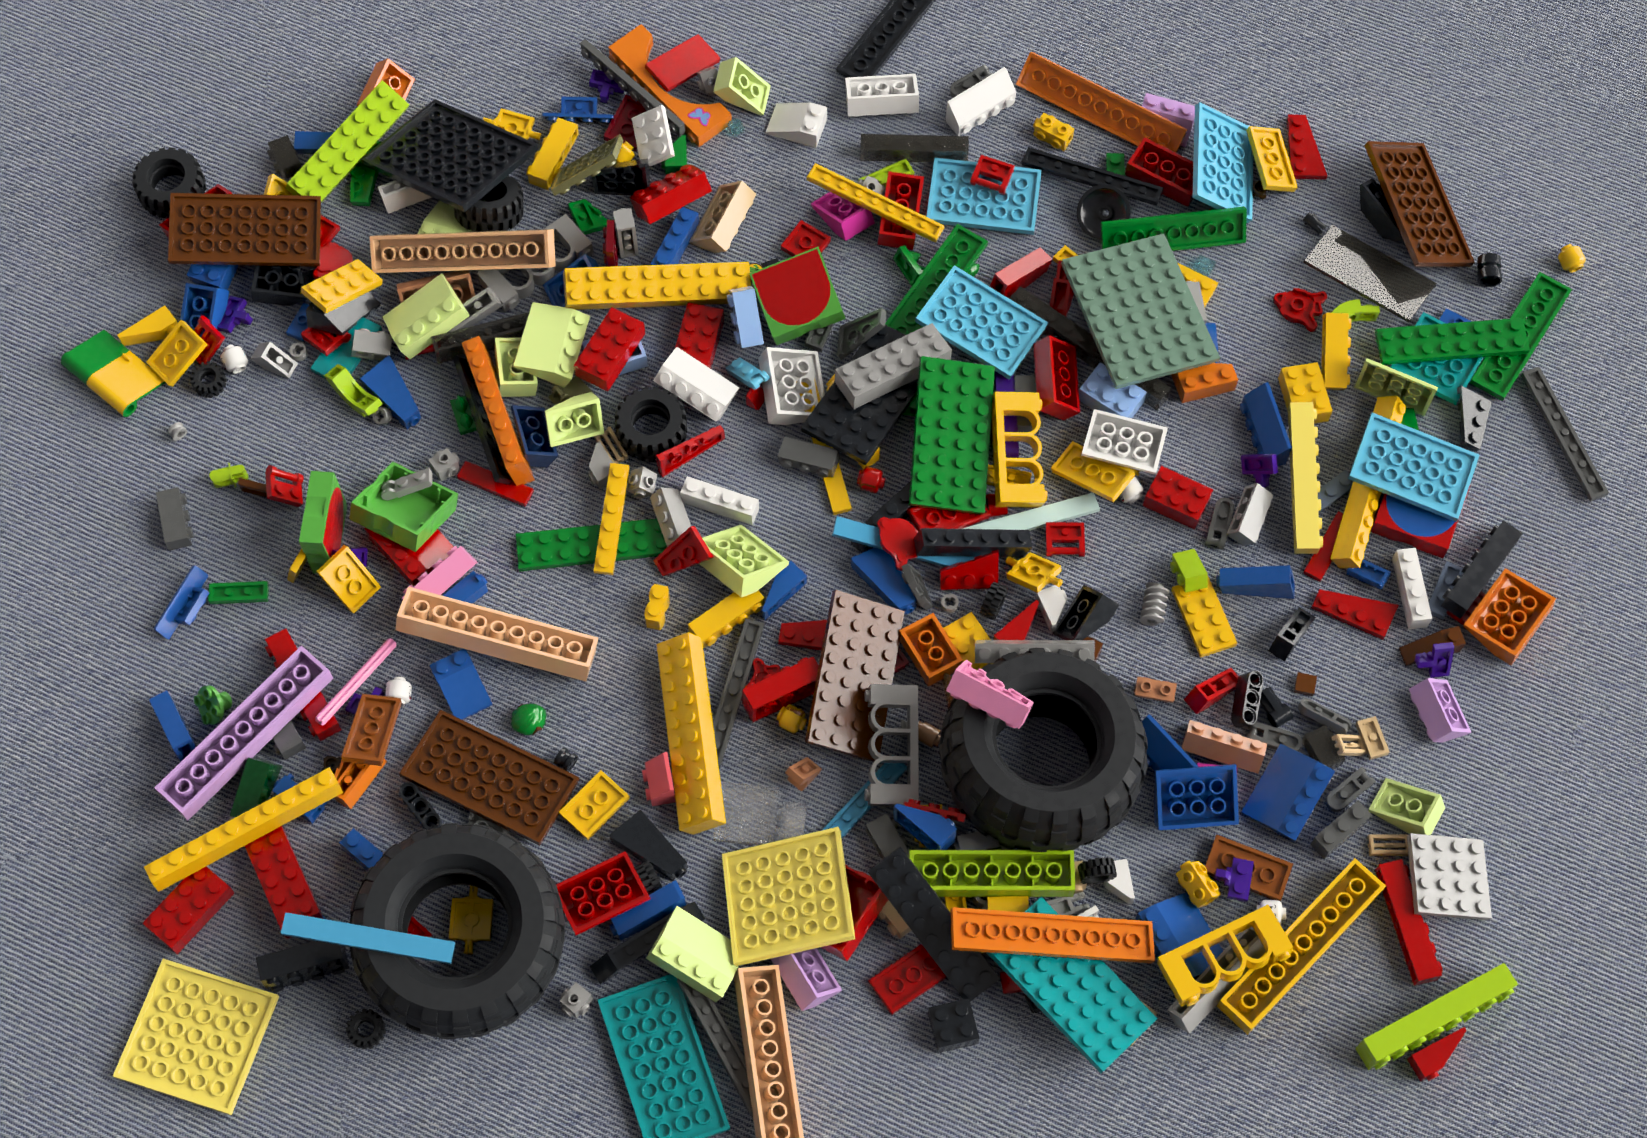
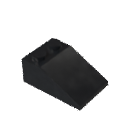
(1085, 615)

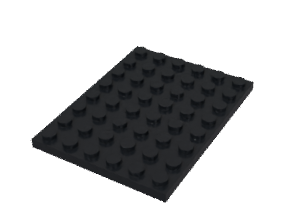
(449, 155)

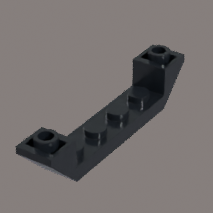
(635, 947)

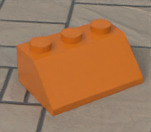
(392, 75)

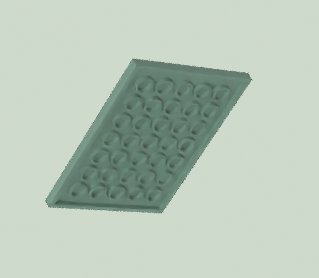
(1140, 311)

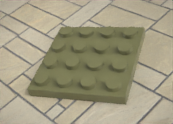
(587, 165)

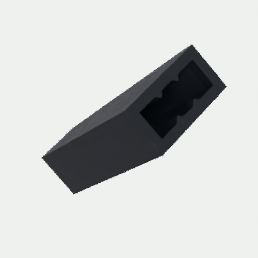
(645, 842)

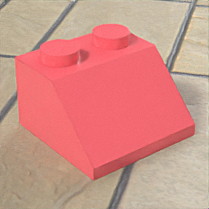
(659, 780)

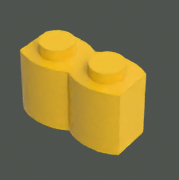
(657, 606)

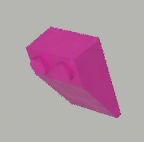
(842, 216)

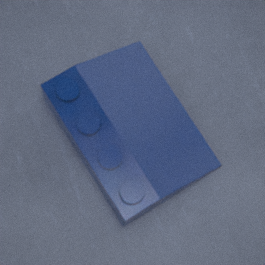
(1288, 792)
(1196, 797)
(1175, 924)

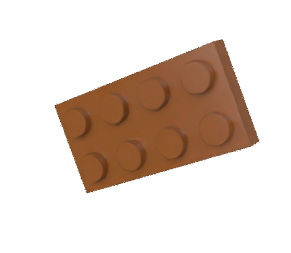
(371, 730)
(1268, 873)

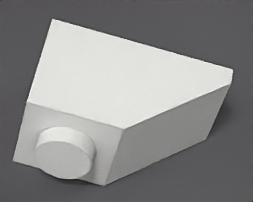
(1051, 605)
(1122, 884)

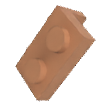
(1155, 689)

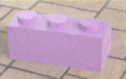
(1175, 111)
(1439, 710)
(807, 978)

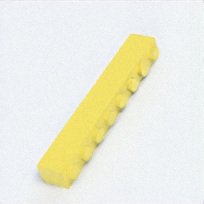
(1304, 478)

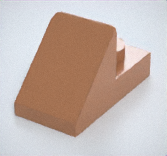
(803, 773)

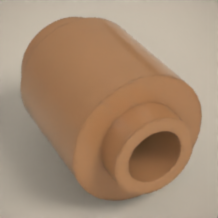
(928, 734)

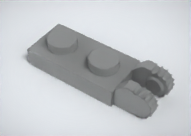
(406, 484)
(1064, 905)

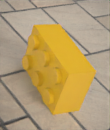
(1306, 384)

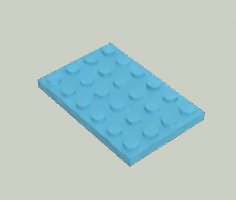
(1222, 161)
(958, 202)
(982, 322)
(1414, 467)

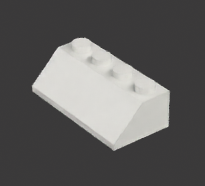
(882, 95)
(980, 102)
(696, 384)

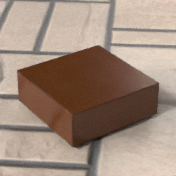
(1305, 684)

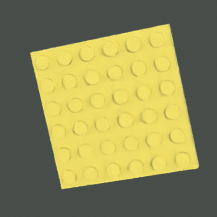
(787, 896)
(196, 1036)

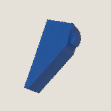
(784, 586)

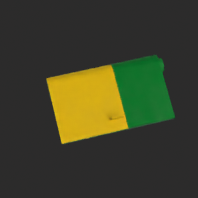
(112, 372)

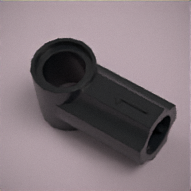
(1276, 711)

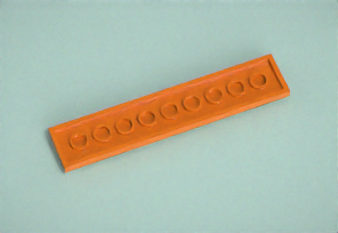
(1097, 104)
(1052, 935)

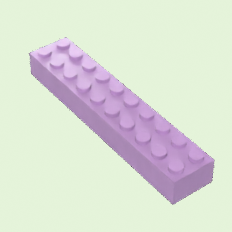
(244, 733)

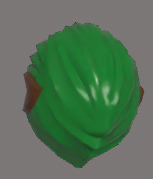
(528, 719)

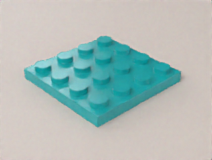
(1443, 374)

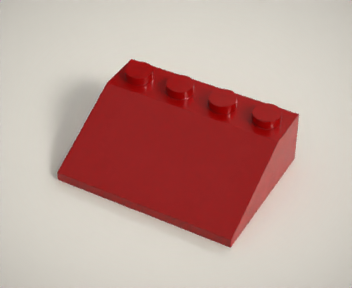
(410, 563)
(601, 893)

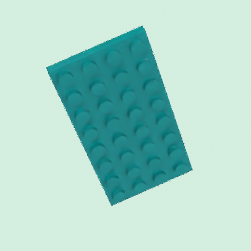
(1080, 999)
(663, 1061)

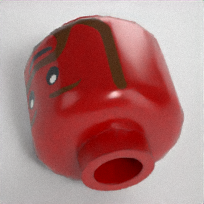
(871, 480)

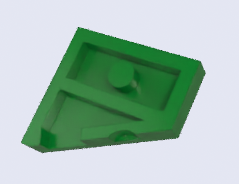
(587, 217)

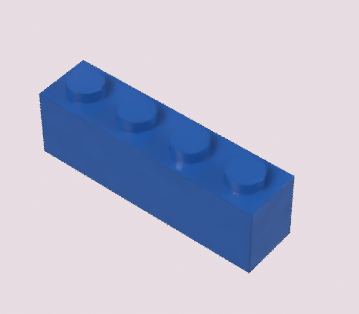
(677, 238)
(360, 849)

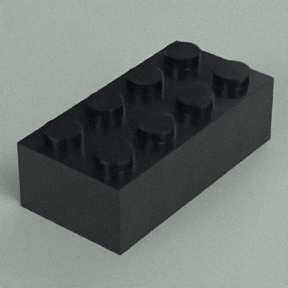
(301, 964)

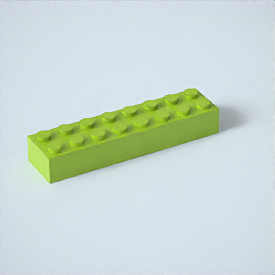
(349, 143)
(997, 872)
(1436, 1016)

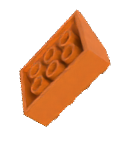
(1509, 616)

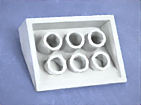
(782, 392)
(1124, 441)

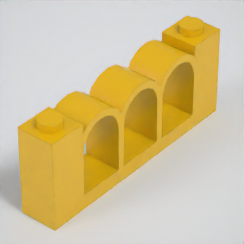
(1028, 406)
(1266, 927)

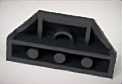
(1377, 210)

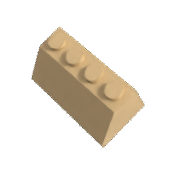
(723, 217)

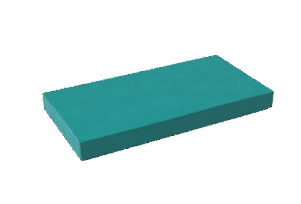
(342, 354)

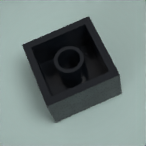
(953, 1025)

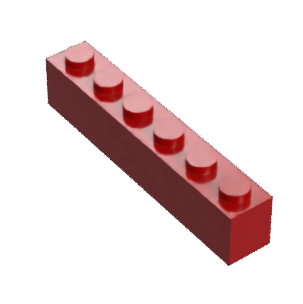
(282, 647)
(1409, 927)

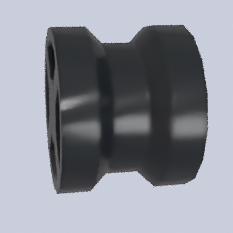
(565, 759)

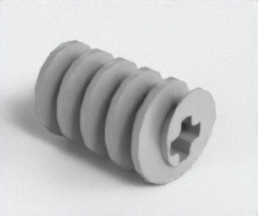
(1154, 604)

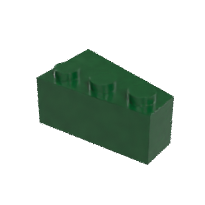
(255, 785)

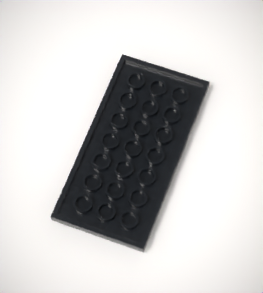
(861, 429)

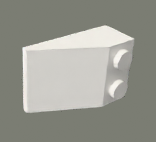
(798, 122)

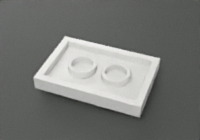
(653, 135)

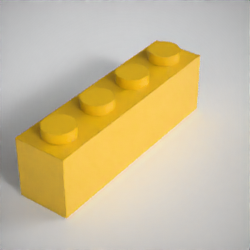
(552, 153)
(1335, 350)
(724, 616)

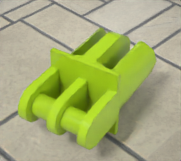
(228, 475)

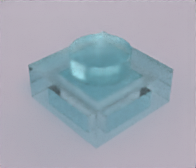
(1204, 265)

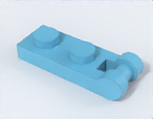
(747, 373)

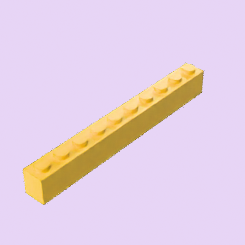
(1362, 503)
(243, 829)

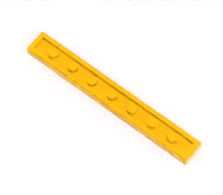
(875, 202)
(834, 485)

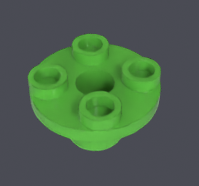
(212, 704)

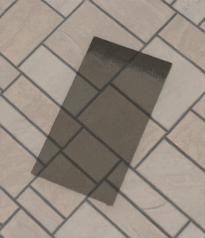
(1370, 273)

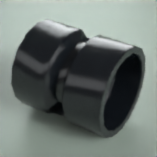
(1489, 270)

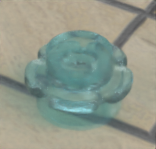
(735, 123)

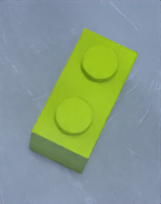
(1189, 570)

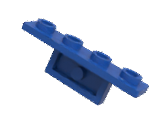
(578, 108)
(184, 604)

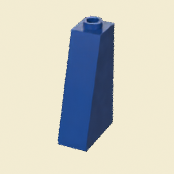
(387, 385)
(879, 572)
(1257, 581)
(173, 724)
(644, 915)

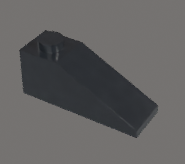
(1291, 634)

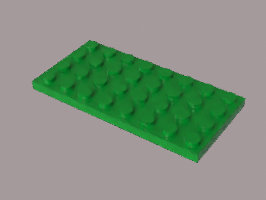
(951, 435)

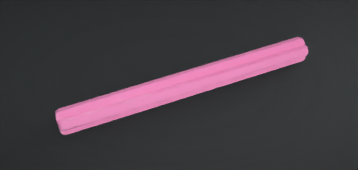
(356, 681)

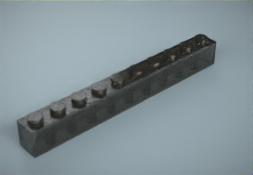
(1086, 348)

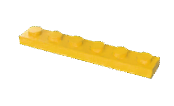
(611, 519)

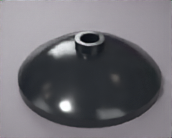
(1095, 202)

